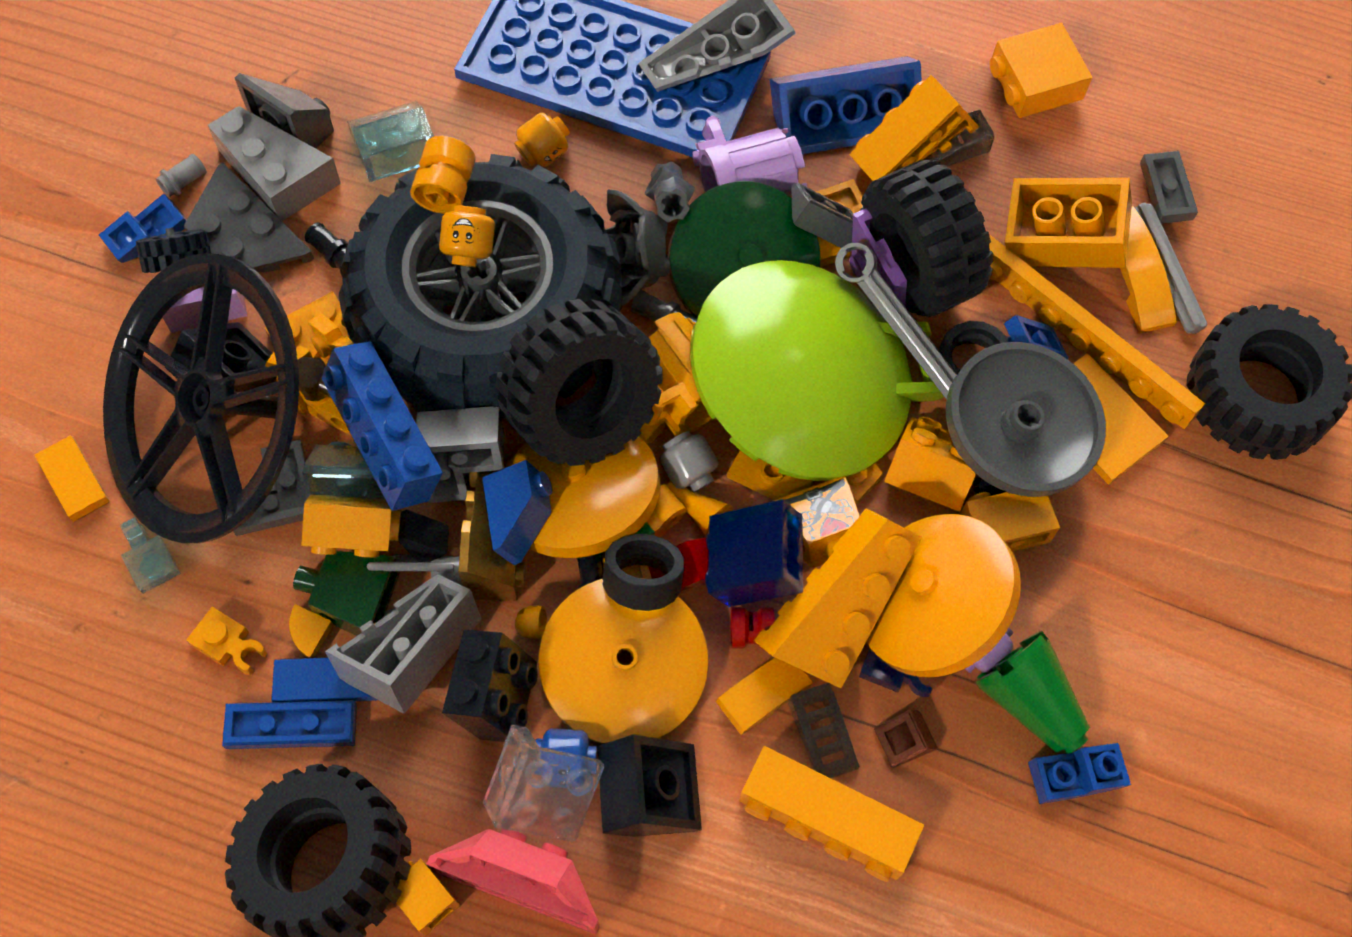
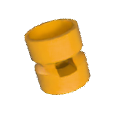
(443, 174)

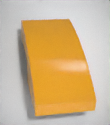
(762, 694)

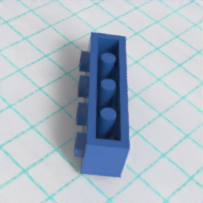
(381, 425)

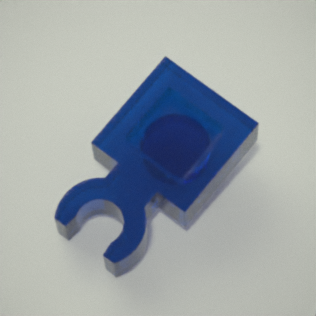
(882, 674)

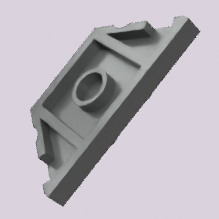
(243, 225)

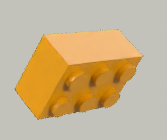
(1070, 221)

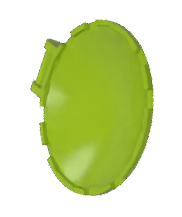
(803, 370)

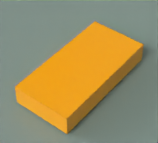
(71, 478)

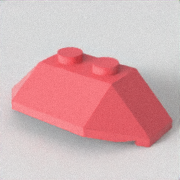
(519, 874)

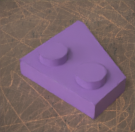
(886, 264)

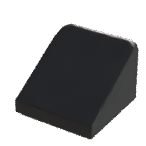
(423, 536)

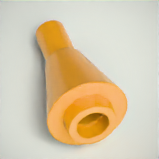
(700, 506)

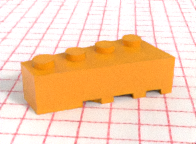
(842, 600)

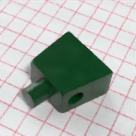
(347, 589)

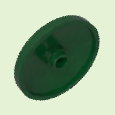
(729, 231)

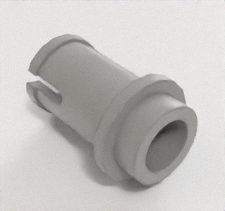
(180, 175)

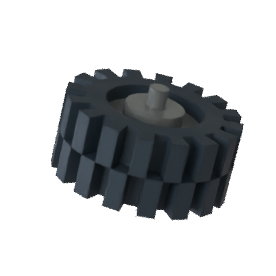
(163, 250)

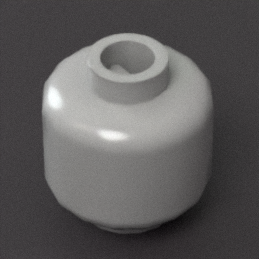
(689, 461)

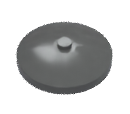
(1025, 419)

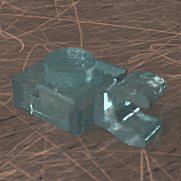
(148, 559)

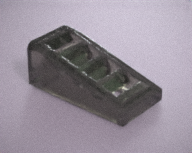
(974, 144)
(831, 710)

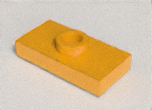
(764, 478)

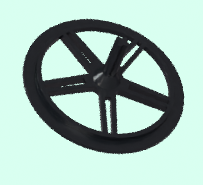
(199, 397)

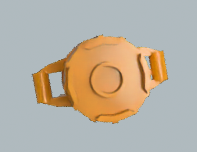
(679, 399)

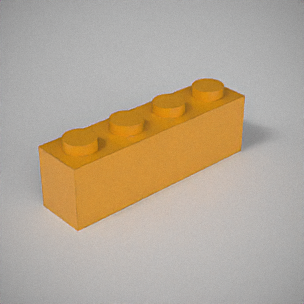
(830, 814)

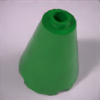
(1038, 694)

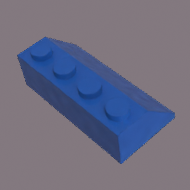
(841, 103)

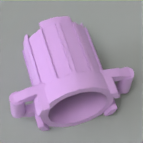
(758, 158)

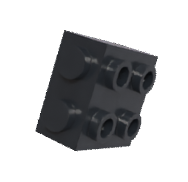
(490, 685)

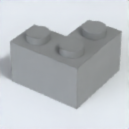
(462, 444)

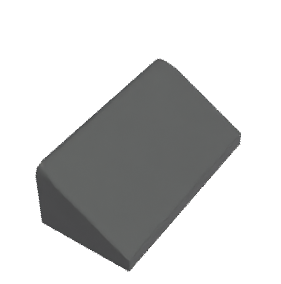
(821, 216)

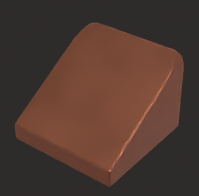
(905, 738)

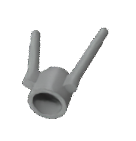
(445, 566)

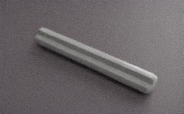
(1183, 296)

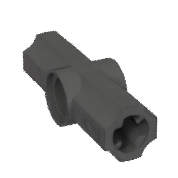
(669, 191)

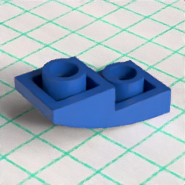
(1079, 773)

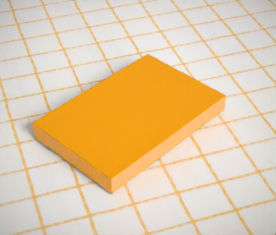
(1129, 429)

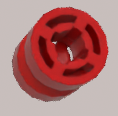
(740, 622)

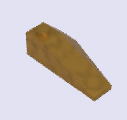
(480, 567)

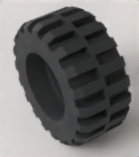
(931, 235)
(1295, 348)
(546, 357)
(281, 825)

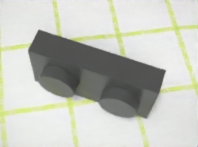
(1168, 187)

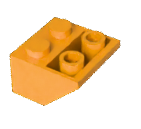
(930, 465)

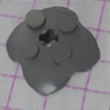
(639, 243)

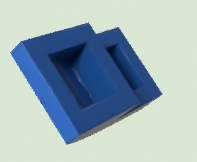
(152, 221)

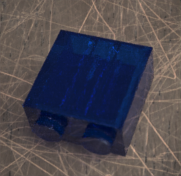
(755, 553)

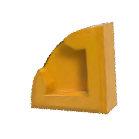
(308, 630)

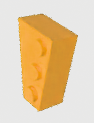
(913, 130)

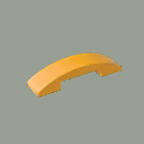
(1146, 280)

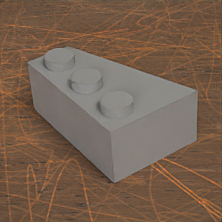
(272, 162)
(409, 645)

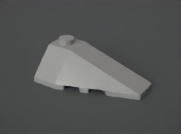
(719, 40)

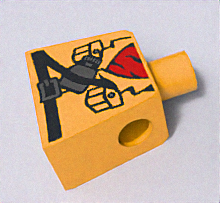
(827, 515)

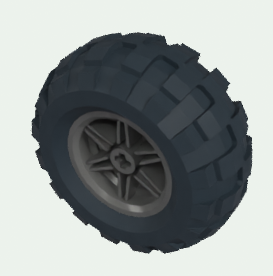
(400, 282)

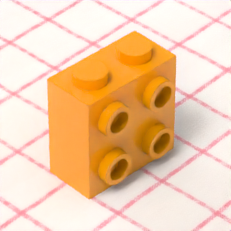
(1040, 70)
(348, 524)

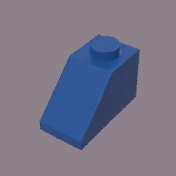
(516, 508)

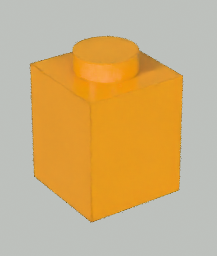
(425, 898)

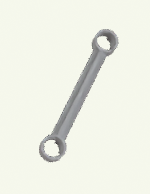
(898, 318)

